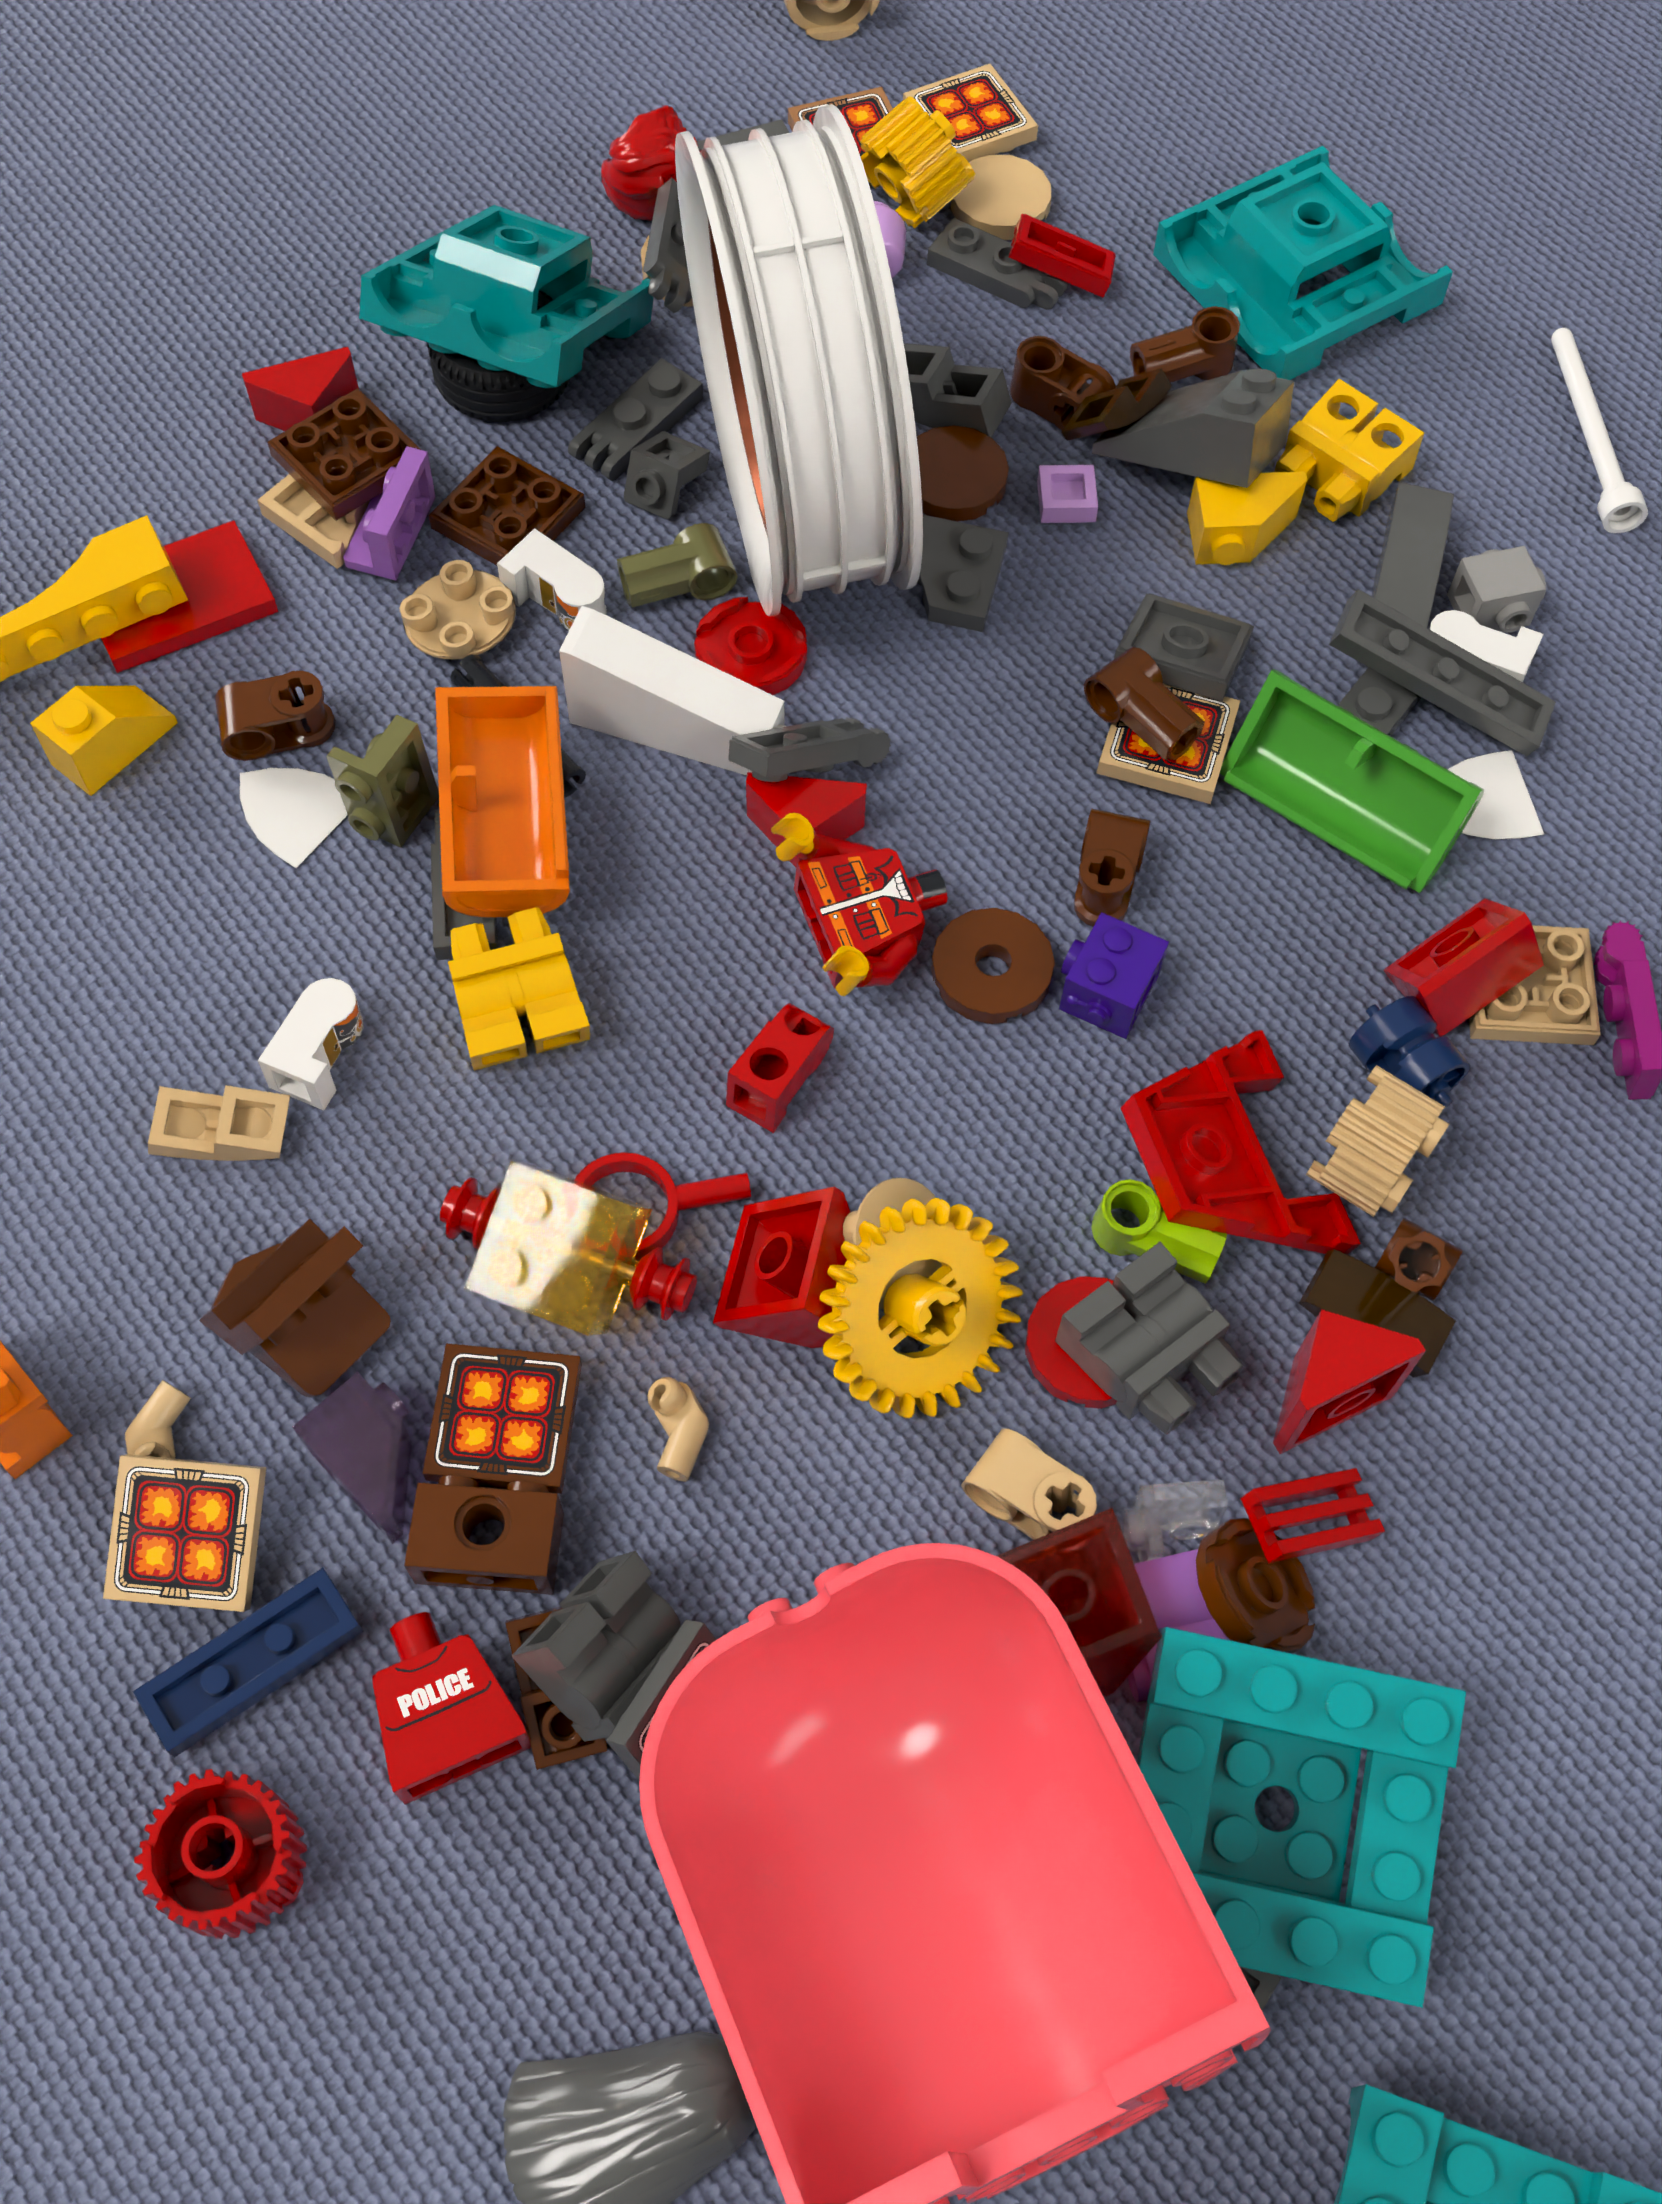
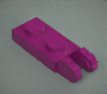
(1633, 1007)

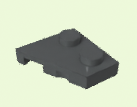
(960, 571)

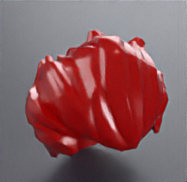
(642, 162)

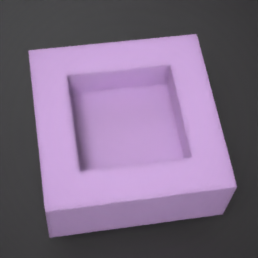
(1067, 493)

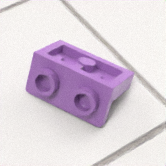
(393, 518)

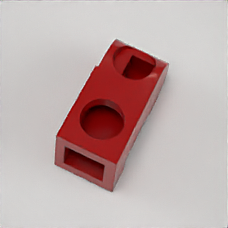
(777, 1066)

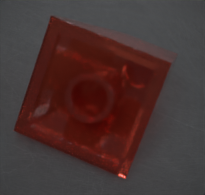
(1097, 1592)

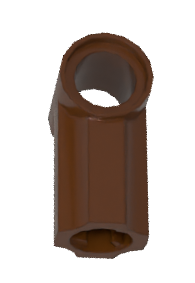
(1197, 350)
(1134, 692)
(1418, 1259)

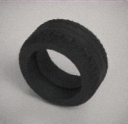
(490, 393)

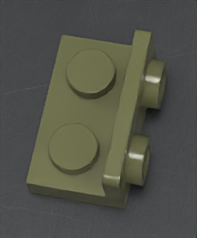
(390, 786)

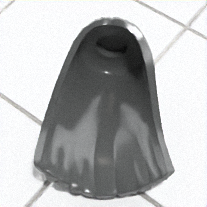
(624, 2122)

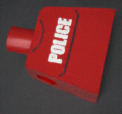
(441, 1711)

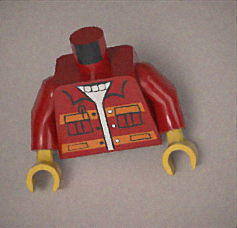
(858, 904)

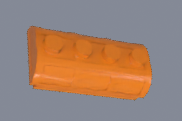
(501, 800)

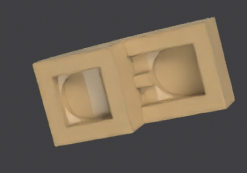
(216, 1127)

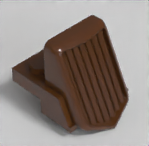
(299, 1308)

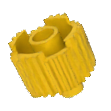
(915, 161)

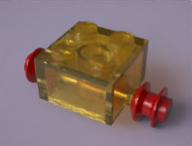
(562, 1249)

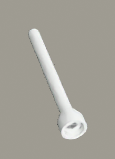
(1620, 503)

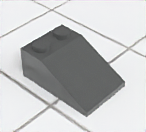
(1210, 429)

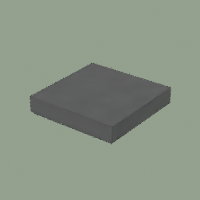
(1189, 644)

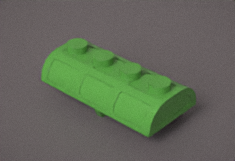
(1349, 783)

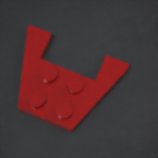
(1211, 1162)

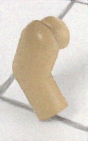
(684, 1424)
(151, 1429)

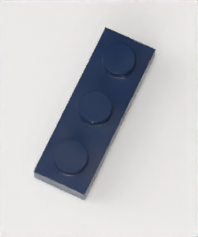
(247, 1662)

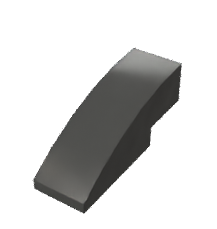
(955, 393)
(1413, 550)

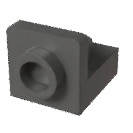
(660, 470)

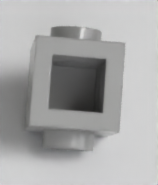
(1498, 588)

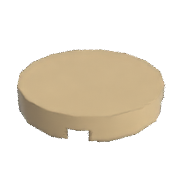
(1001, 193)

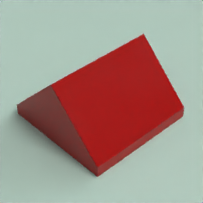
(1468, 963)
(1340, 1374)

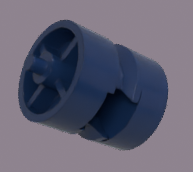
(1404, 1045)

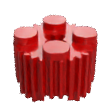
(188, 1836)

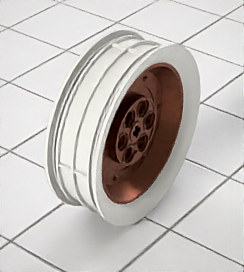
(803, 358)

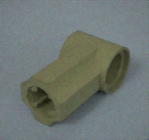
(692, 564)

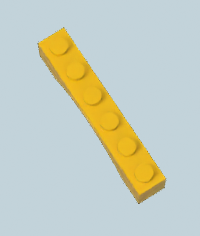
(109, 587)

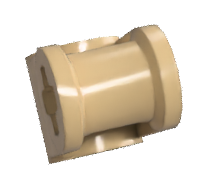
(1025, 1485)

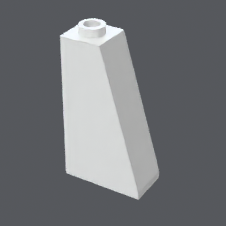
(657, 694)

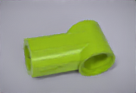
(1192, 1247)

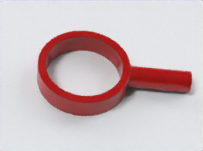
(679, 1196)

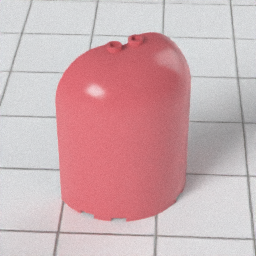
(930, 1886)

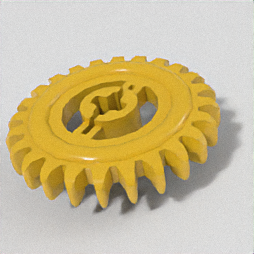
(949, 1311)

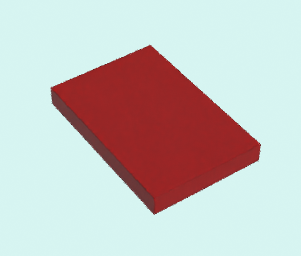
(222, 594)

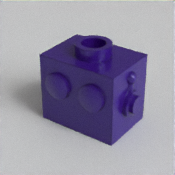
(1111, 974)

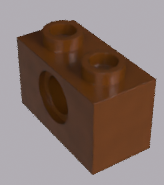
(518, 1561)

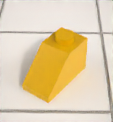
(1239, 522)
(100, 731)

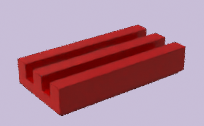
(1062, 255)
(1348, 1504)

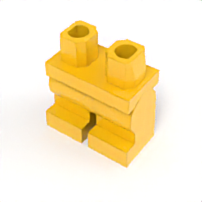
(1348, 455)
(512, 983)

